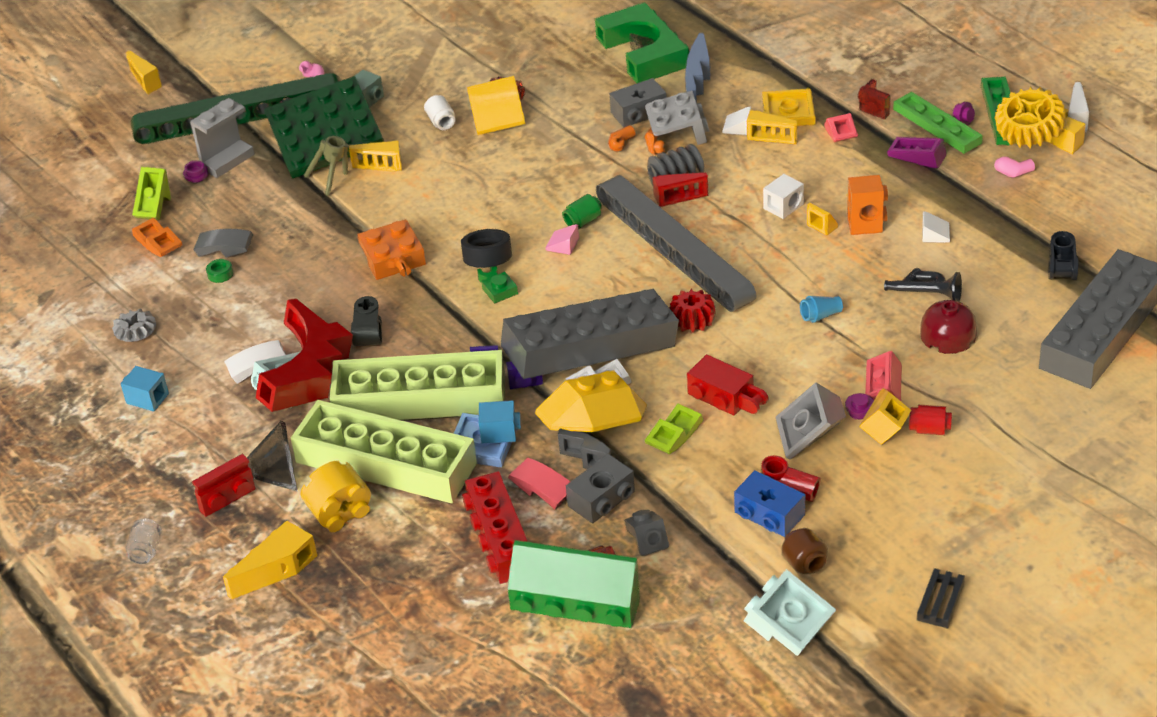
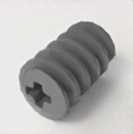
(675, 162)

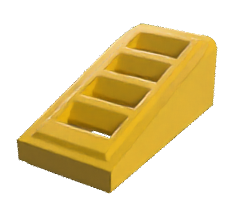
(144, 72)
(763, 134)
(385, 149)

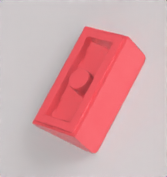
(883, 372)

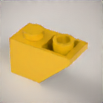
(884, 416)

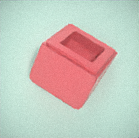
(841, 127)

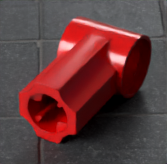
(778, 469)

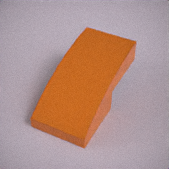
(156, 238)

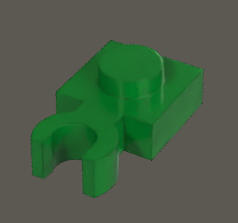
(496, 285)

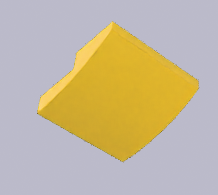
(496, 105)

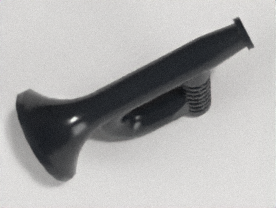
(928, 282)

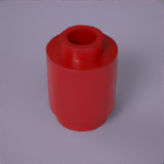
(930, 420)

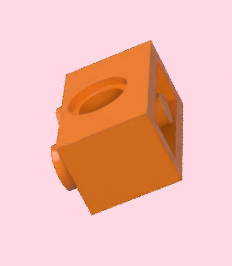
(865, 204)

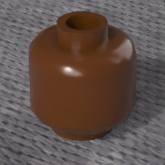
(804, 551)

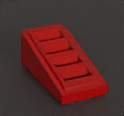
(678, 181)

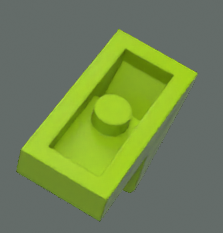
(151, 192)

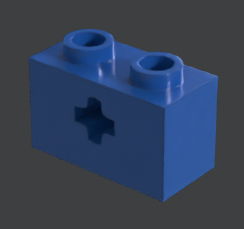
(769, 503)

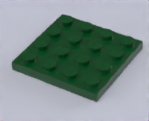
(315, 116)

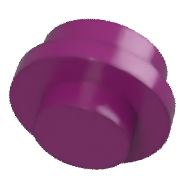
(964, 112)
(195, 171)
(858, 405)

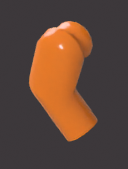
(618, 138)
(653, 145)

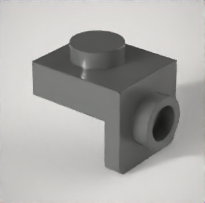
(648, 530)

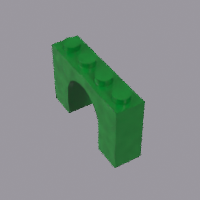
(653, 61)

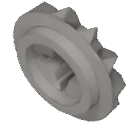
(139, 331)

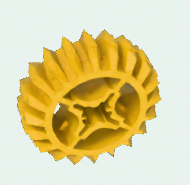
(1030, 117)

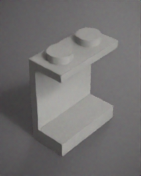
(219, 138)

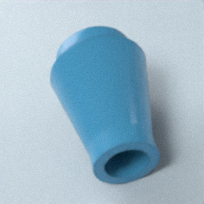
(819, 307)

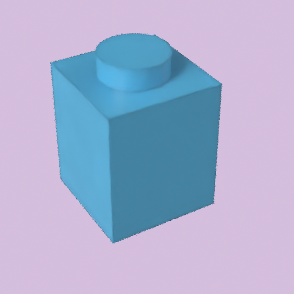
(144, 388)
(498, 422)

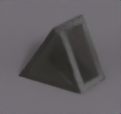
(273, 459)

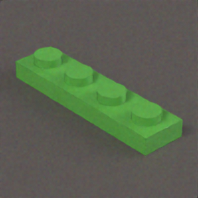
(938, 122)

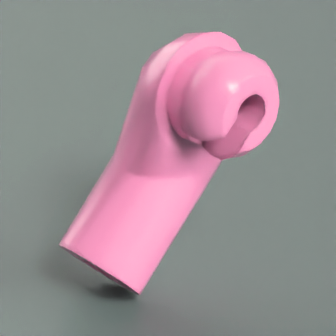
(311, 70)
(1013, 168)

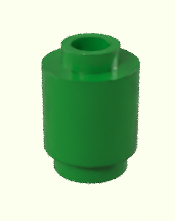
(582, 211)

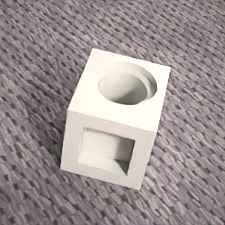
(783, 196)

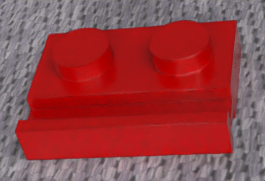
(223, 485)

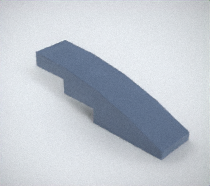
(697, 67)

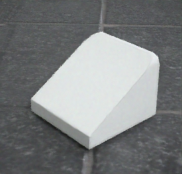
(737, 122)
(934, 229)

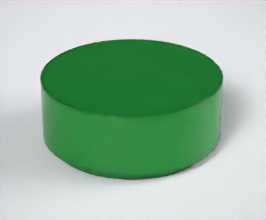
(219, 270)

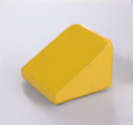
(820, 219)

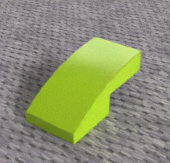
(675, 430)

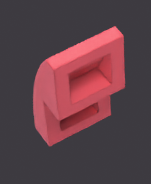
(540, 479)

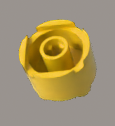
(336, 495)

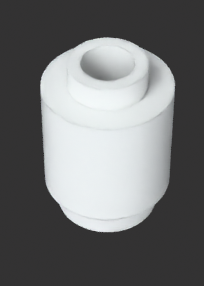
(440, 112)

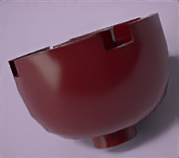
(948, 327)

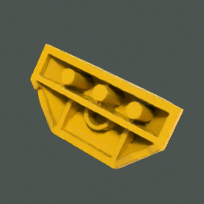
(592, 404)

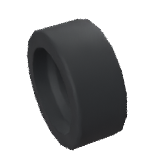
(486, 248)

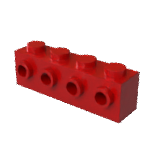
(495, 519)

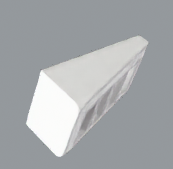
(1078, 106)

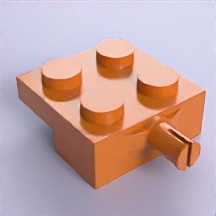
(392, 249)

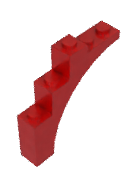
(309, 372)

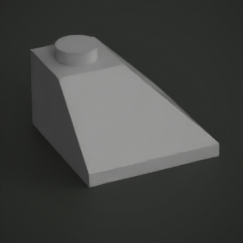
(808, 419)

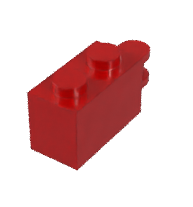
(724, 386)

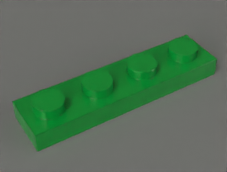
(994, 91)

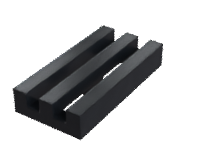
(946, 580)

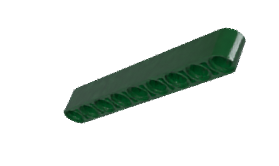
(178, 115)

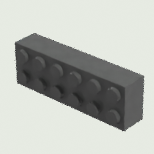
(1101, 320)
(588, 333)

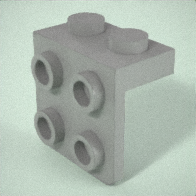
(677, 113)

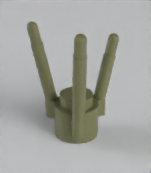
(333, 149)

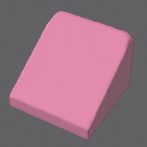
(564, 240)

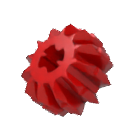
(693, 310)

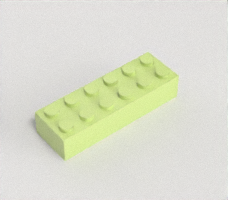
(419, 384)
(386, 450)

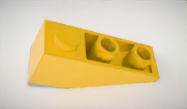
(273, 560)

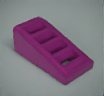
(921, 151)

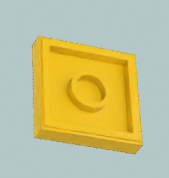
(790, 104)

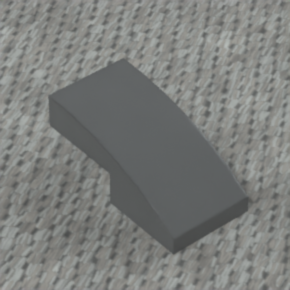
(227, 241)
(582, 446)

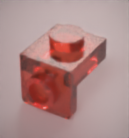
(874, 101)

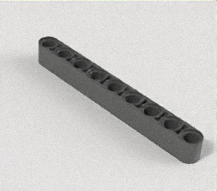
(676, 243)

